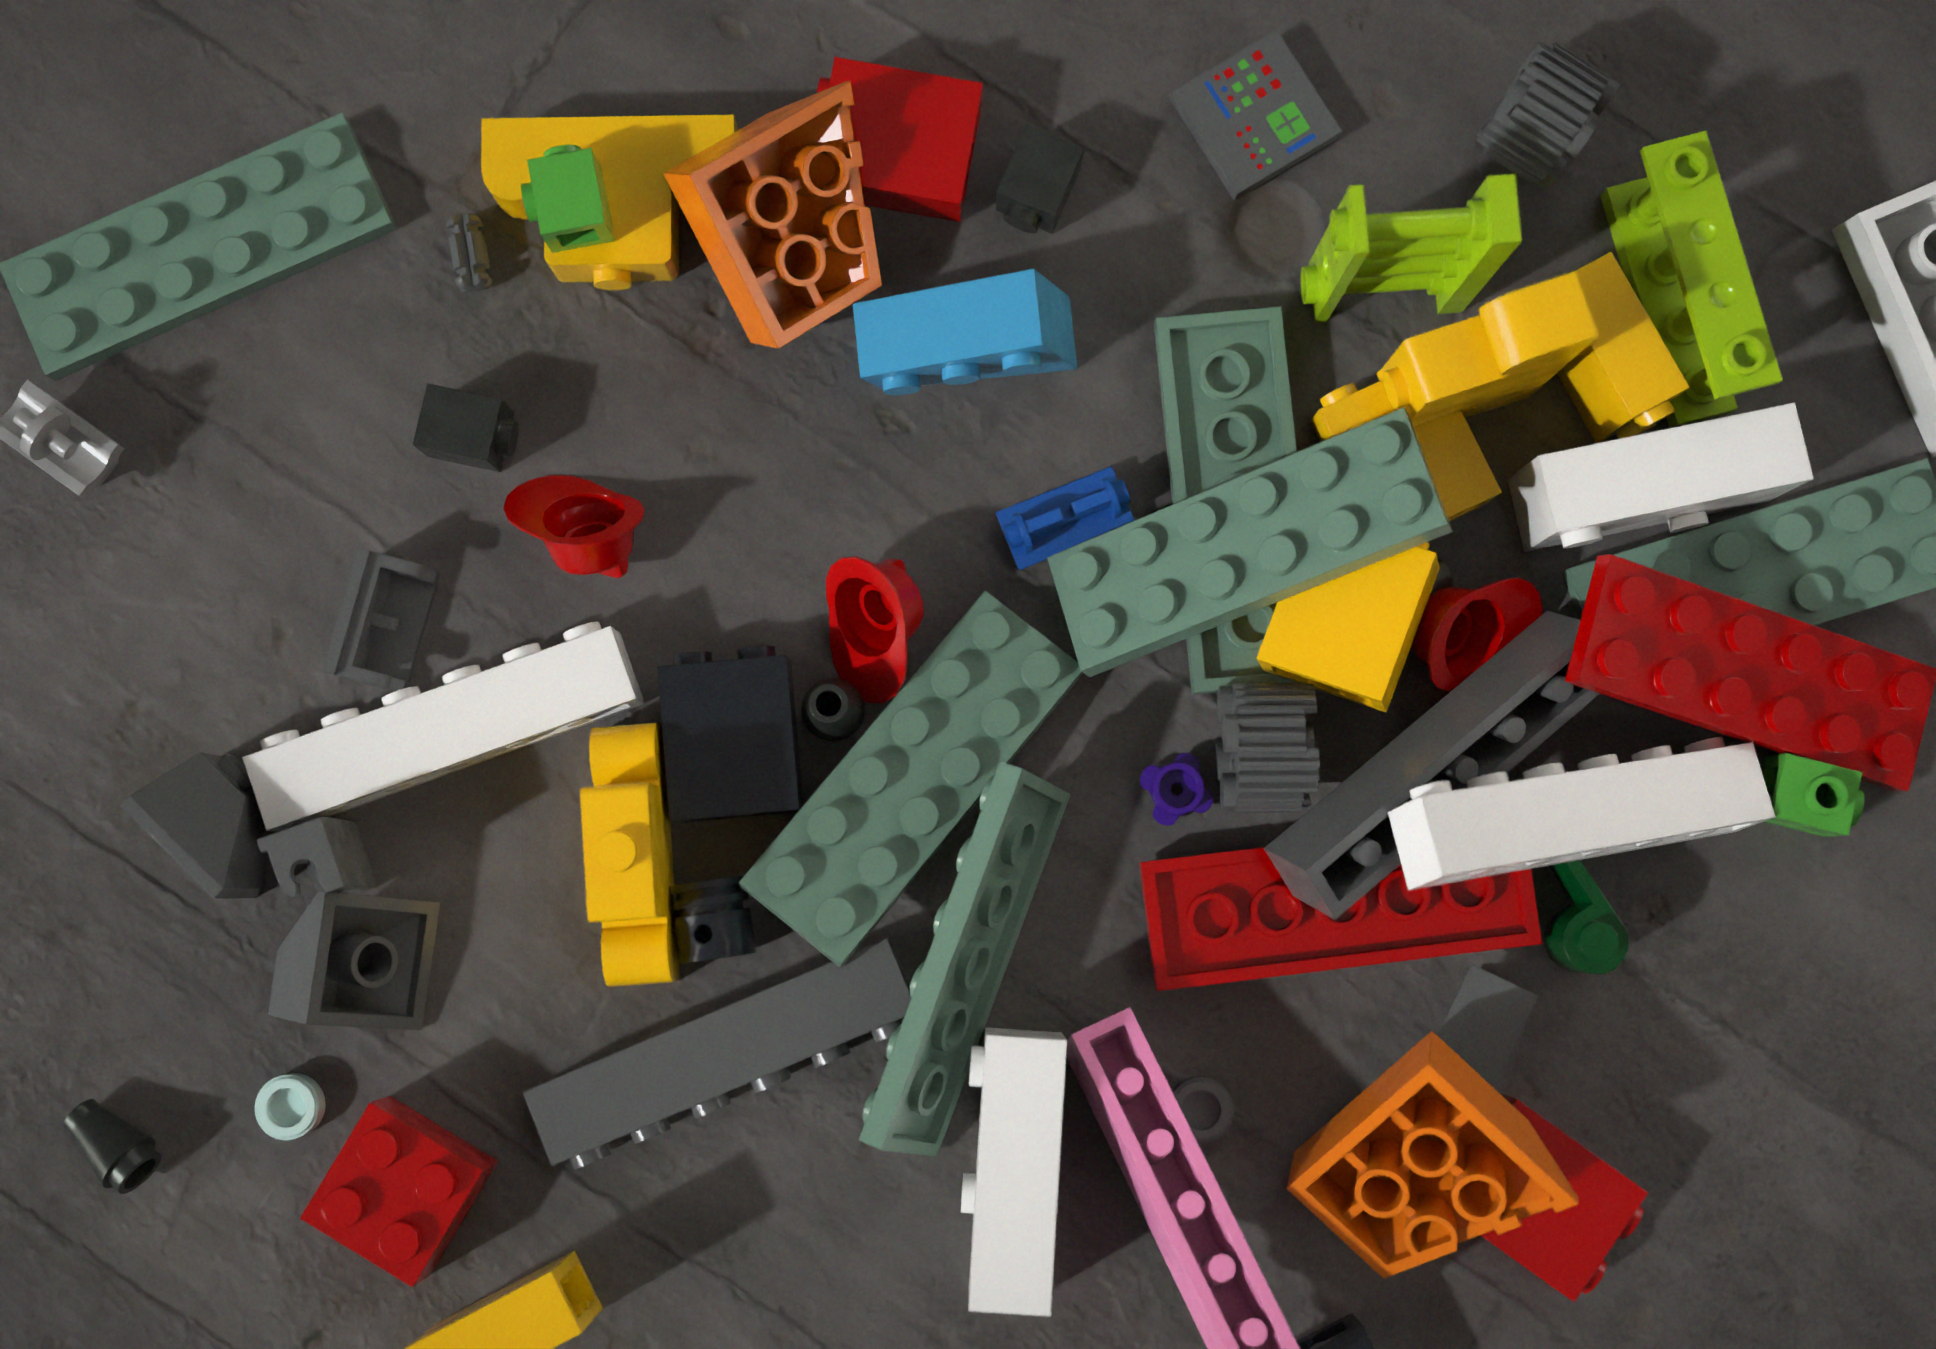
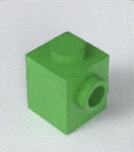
(568, 198)
(1812, 795)

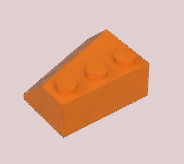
(784, 216)
(1425, 1163)

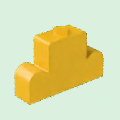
(632, 160)
(1492, 356)
(630, 855)

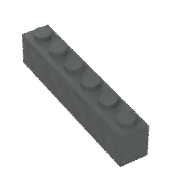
(1473, 731)
(718, 1053)

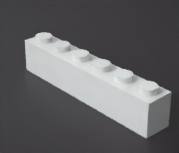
(443, 728)
(1578, 813)

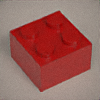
(399, 1190)

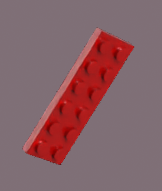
(1750, 672)
(1237, 920)

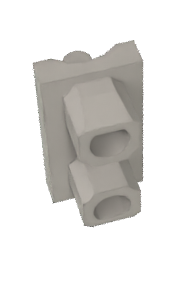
(59, 440)

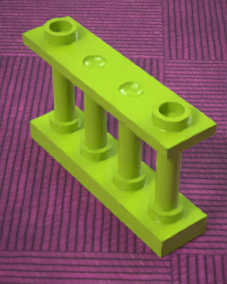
(1433, 250)
(1692, 276)

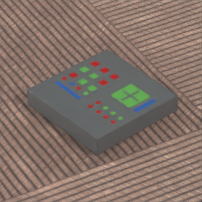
(1255, 114)

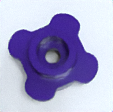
(1193, 795)

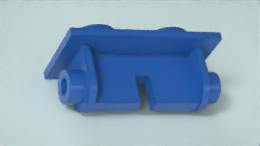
(1065, 517)

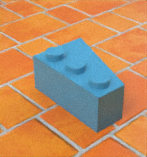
(965, 333)

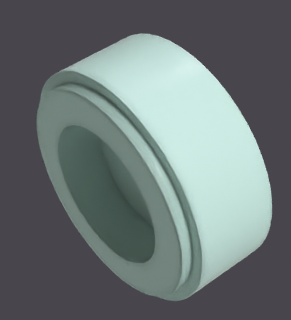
(290, 1106)

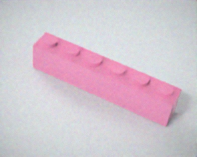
(1175, 1187)

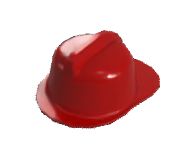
(579, 522)
(870, 622)
(1471, 625)

